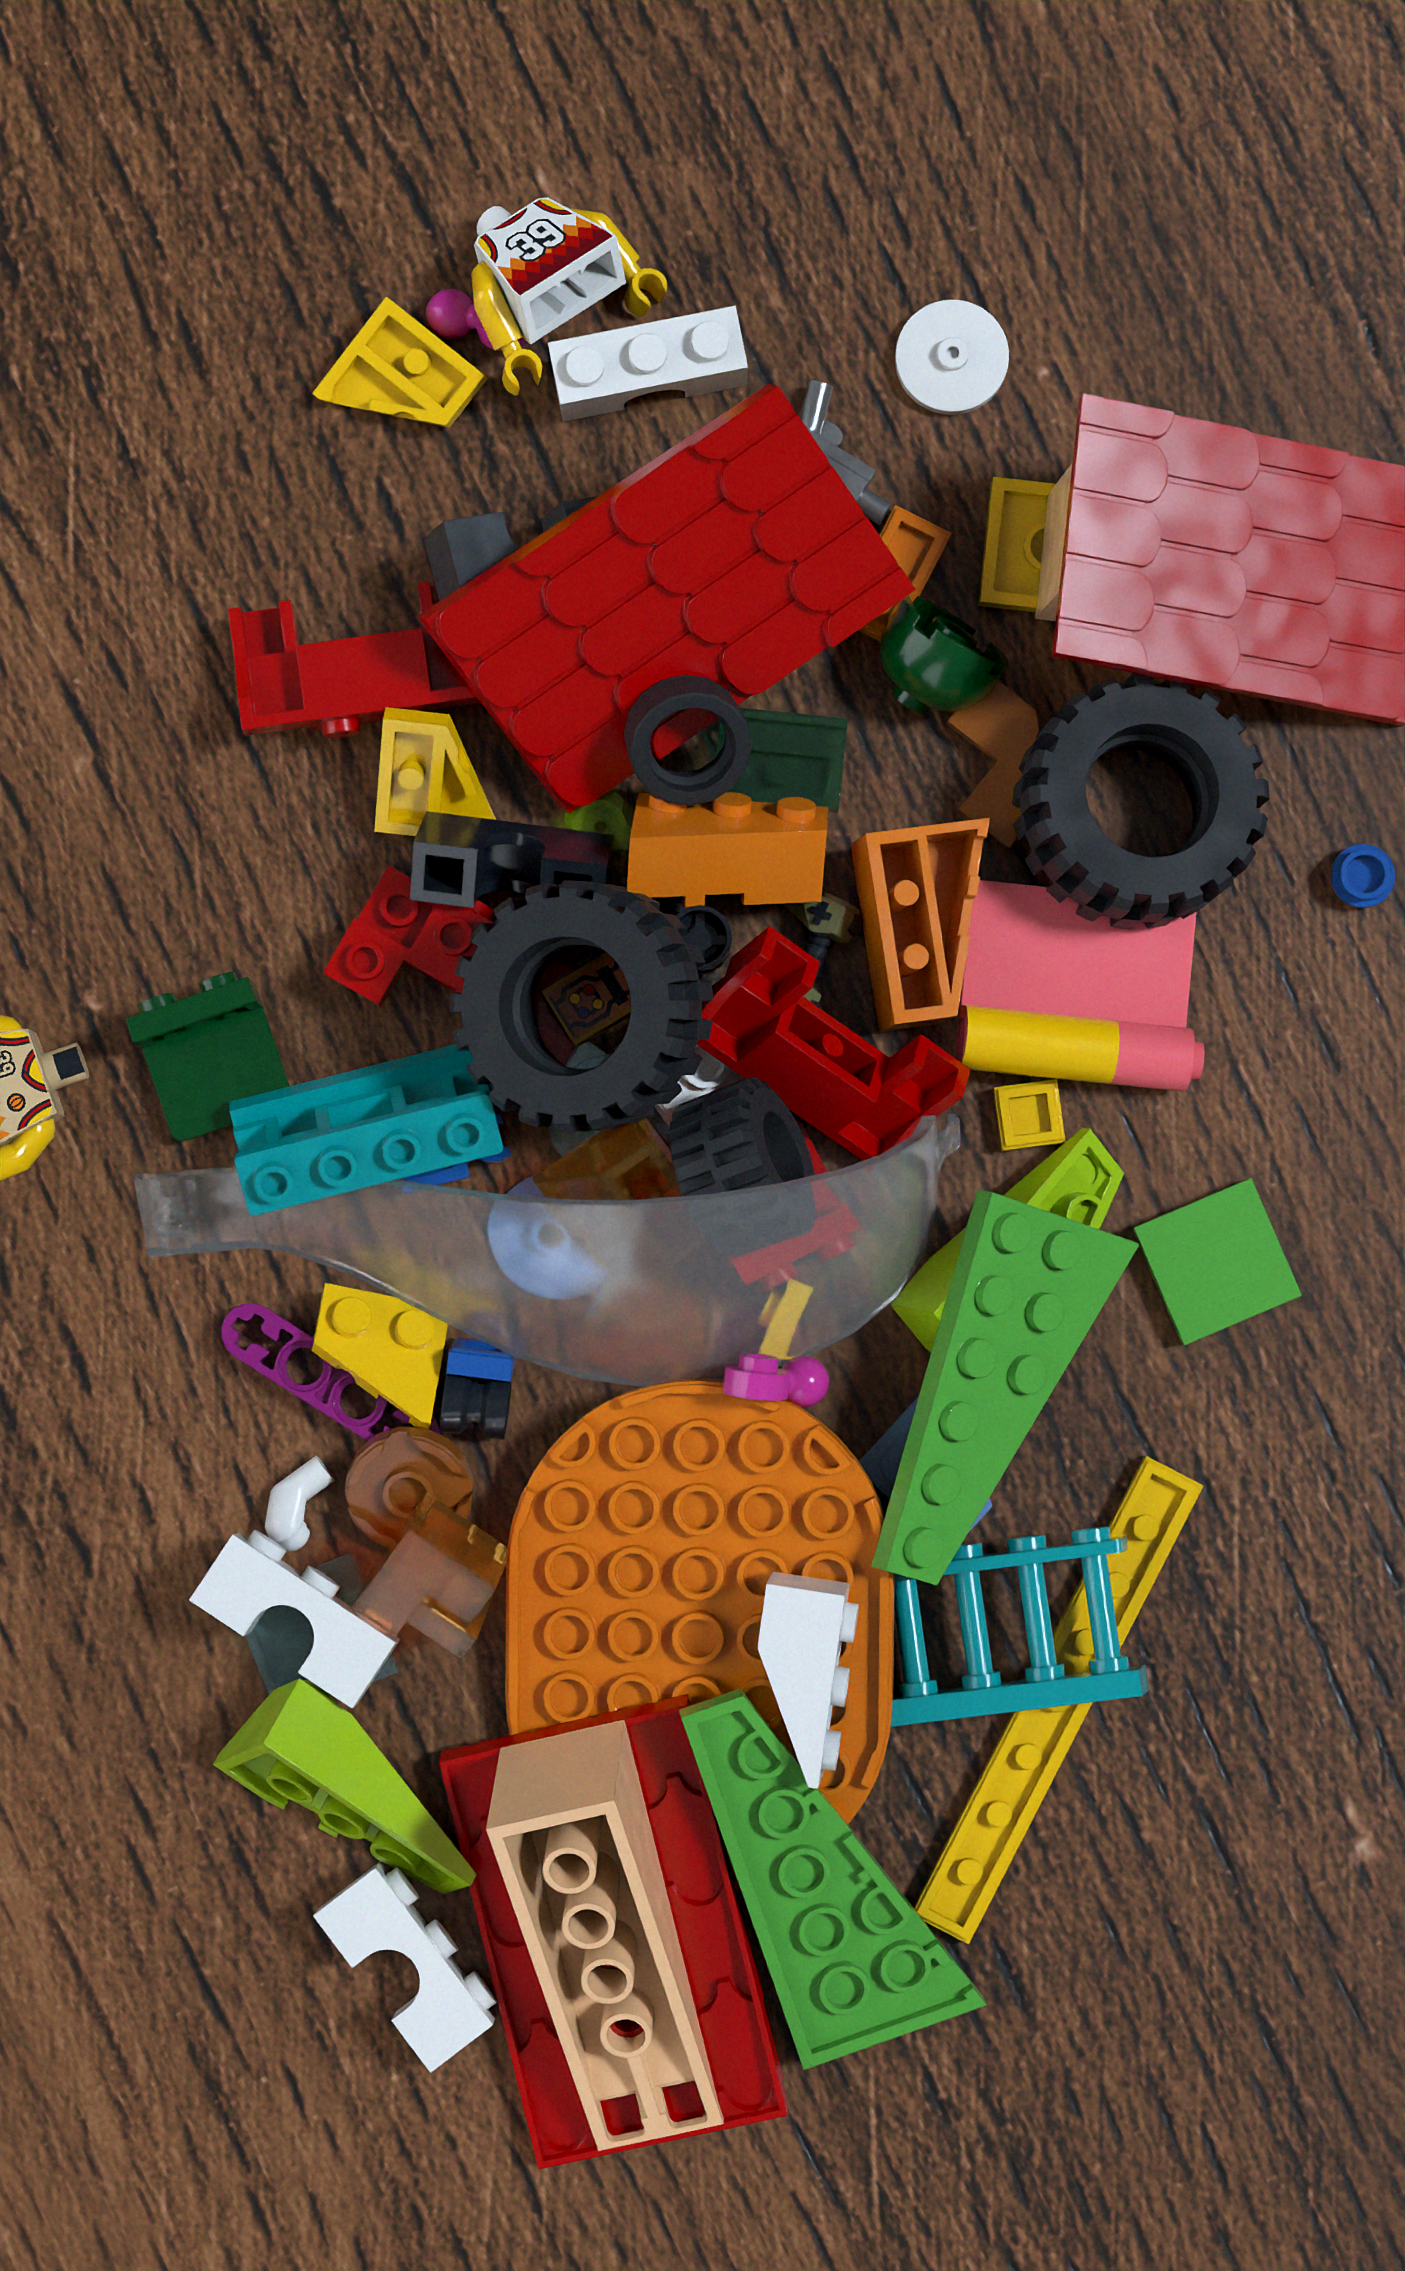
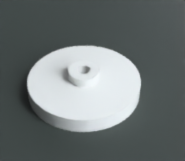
(951, 357)

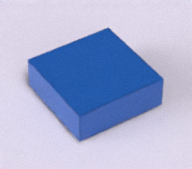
(479, 1360)

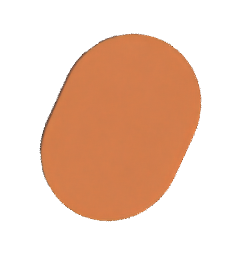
(653, 1556)

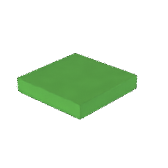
(1216, 1262)

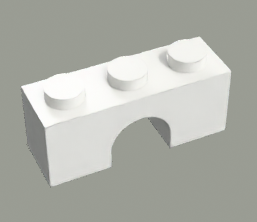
(679, 353)
(253, 1578)
(380, 1915)

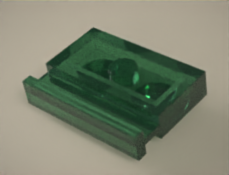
(792, 757)

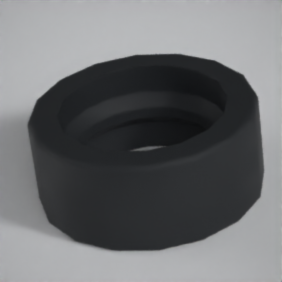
(695, 785)

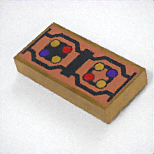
(589, 1000)

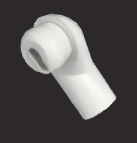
(288, 1501)

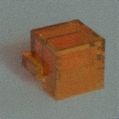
(436, 1575)

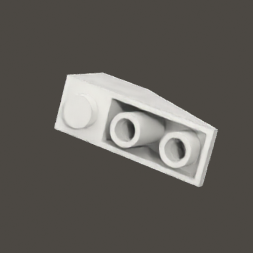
(800, 1651)

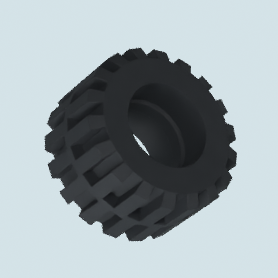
(736, 1140)

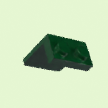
(207, 1052)

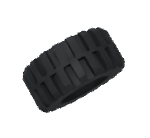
(1201, 751)
(501, 1012)

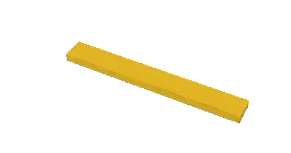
(1040, 1738)

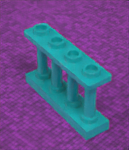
(1045, 1680)

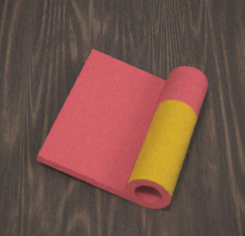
(1075, 994)

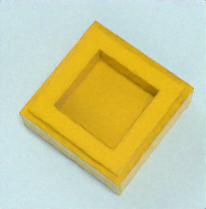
(1029, 1115)

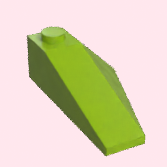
(1072, 1183)
(321, 1758)

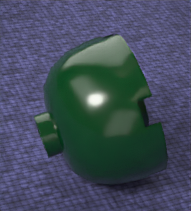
(936, 658)

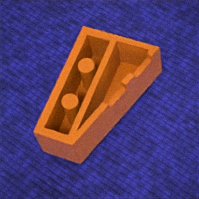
(728, 848)
(916, 917)

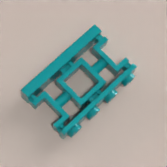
(361, 1129)

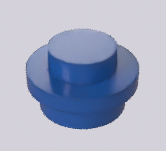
(1362, 876)

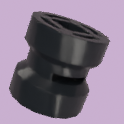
(707, 928)
(471, 1404)

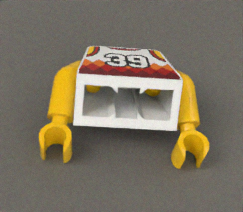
(546, 270)

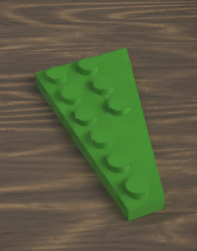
(1005, 1337)
(830, 1921)

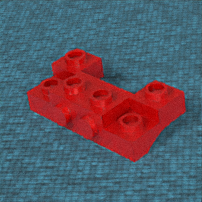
(336, 681)
(430, 941)
(815, 1061)

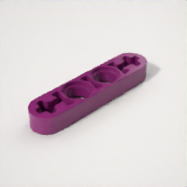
(325, 1392)

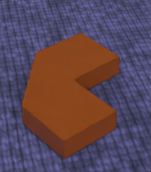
(1003, 730)

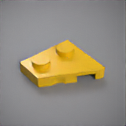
(401, 371)
(424, 771)
(383, 1346)

